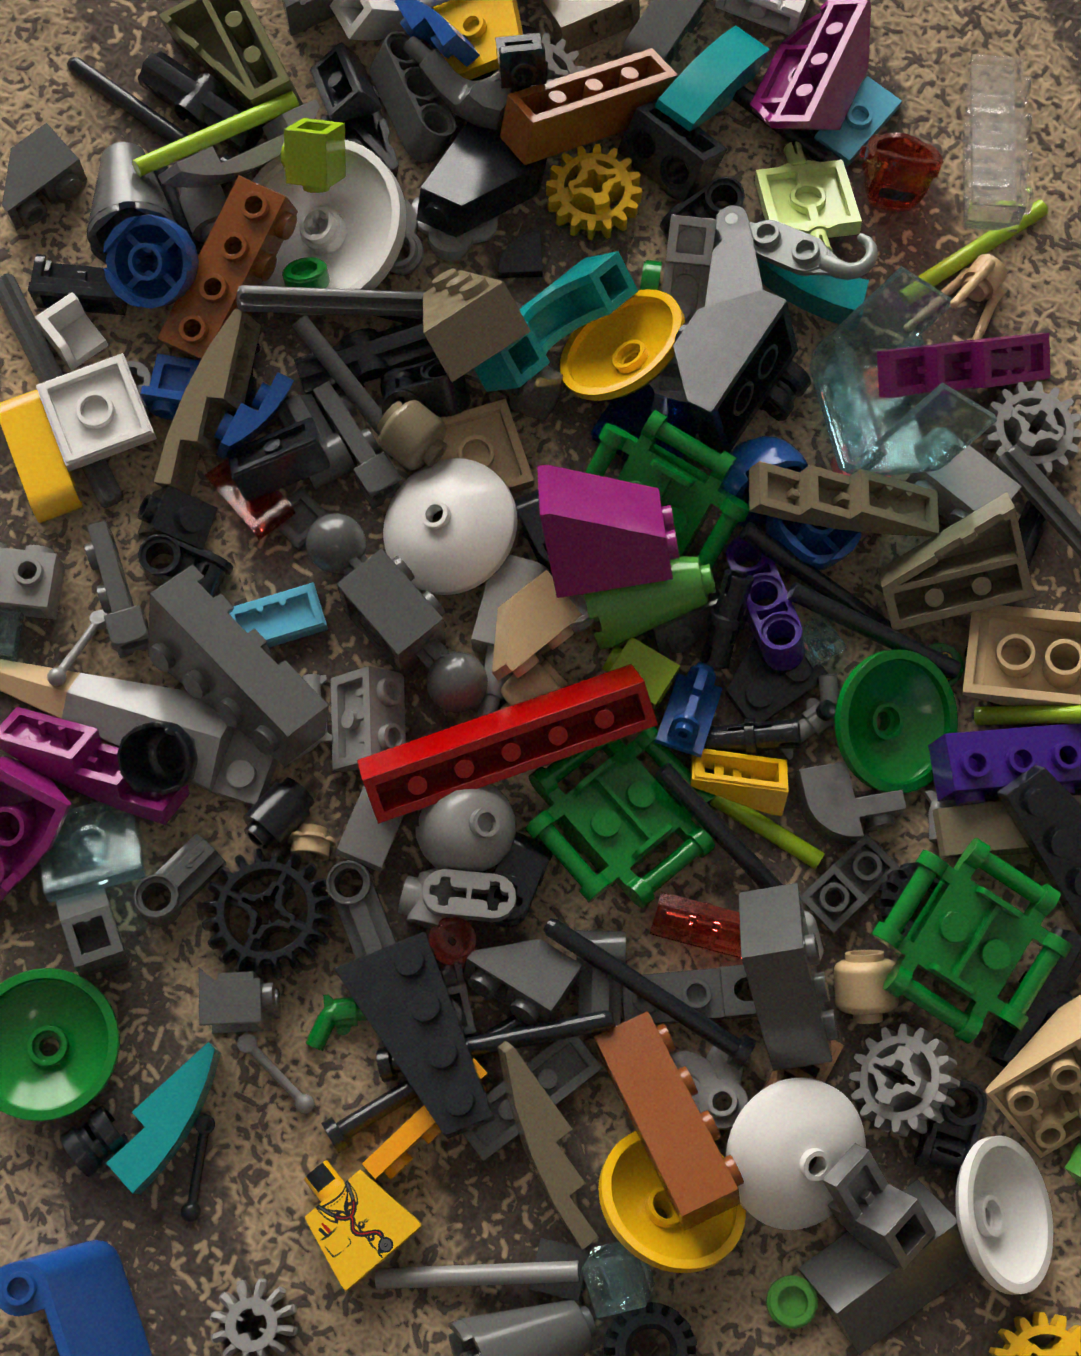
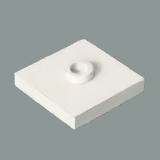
(96, 412)

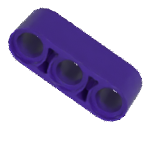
(771, 620)

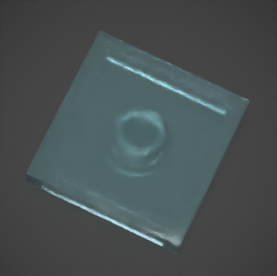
(92, 852)

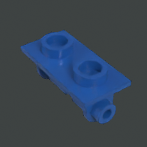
(690, 710)

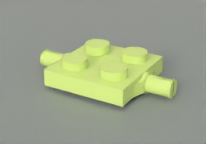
(809, 196)

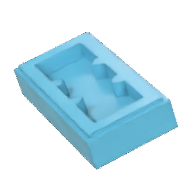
(865, 118)
(283, 615)

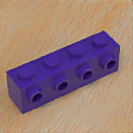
(983, 762)

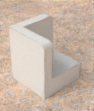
(71, 331)

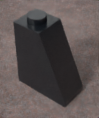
(476, 183)

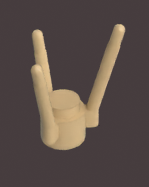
(978, 283)

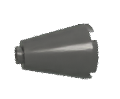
(122, 195)
(528, 1331)

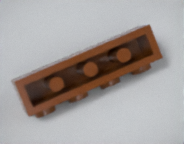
(582, 105)
(235, 254)
(668, 1121)

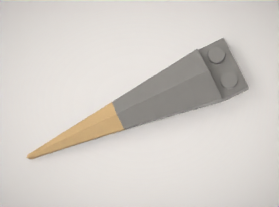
(226, 757)

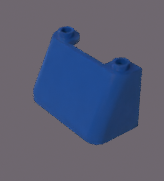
(82, 1297)

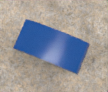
(430, 26)
(248, 422)

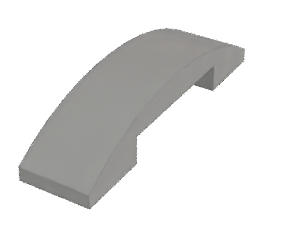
(206, 169)
(686, 281)

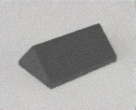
(874, 1296)

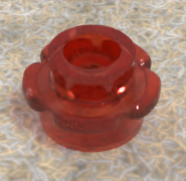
(461, 932)

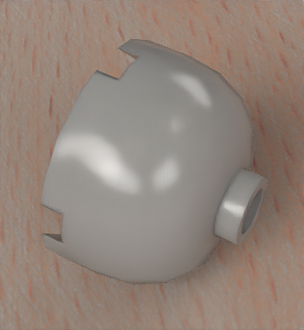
(467, 829)

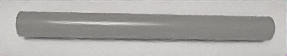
(477, 1275)

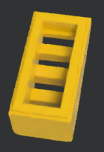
(750, 781)

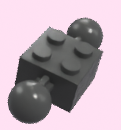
(394, 613)

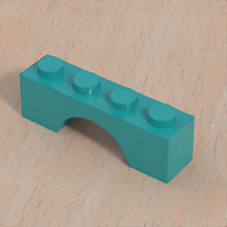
(579, 296)

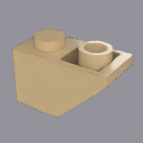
(528, 623)

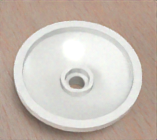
(467, 540)
(779, 1138)
(1004, 1215)

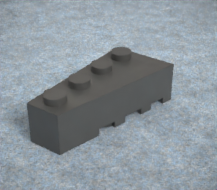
(232, 669)

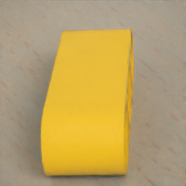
(38, 457)

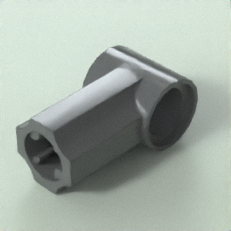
(341, 463)
(180, 876)
(362, 914)
(595, 988)

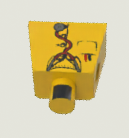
(356, 1222)

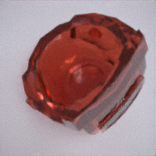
(898, 170)

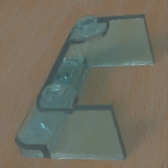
(887, 432)

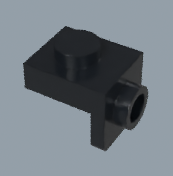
(521, 60)
(177, 516)

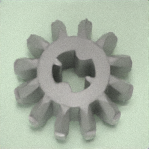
(260, 1305)

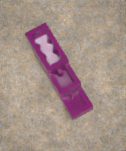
(963, 364)
(79, 760)

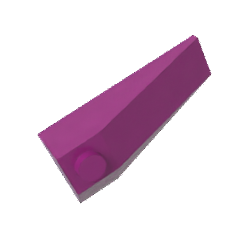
(29, 820)

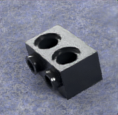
(671, 150)

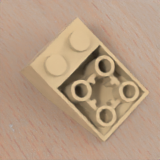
(1043, 1083)

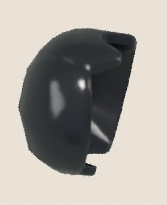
(157, 757)

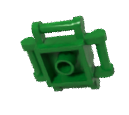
(679, 483)
(617, 819)
(970, 940)

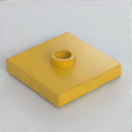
(480, 23)

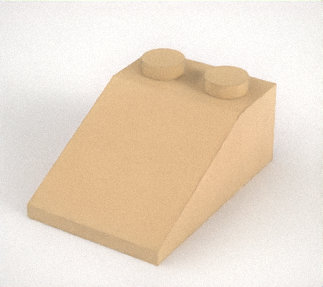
(1024, 656)

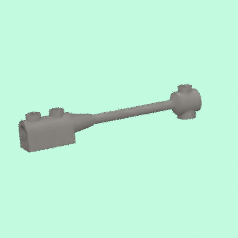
(502, 585)

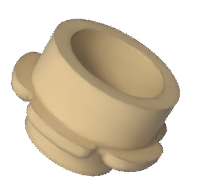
(311, 839)

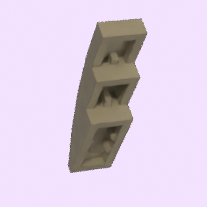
(214, 388)
(844, 502)
(987, 821)
(539, 1129)

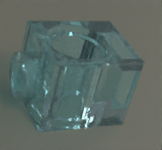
(616, 1280)

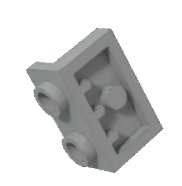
(366, 715)

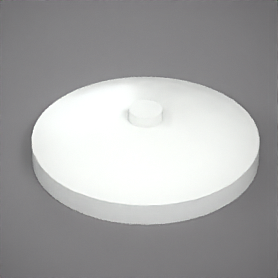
(350, 227)

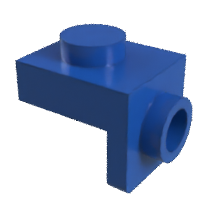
(168, 384)

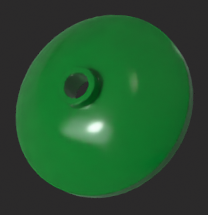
(913, 710)
(77, 1014)

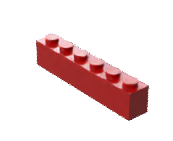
(507, 742)

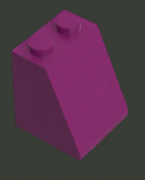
(603, 532)

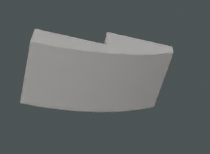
(366, 839)

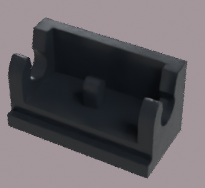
(55, 281)

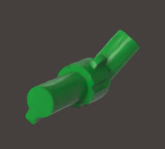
(337, 1012)

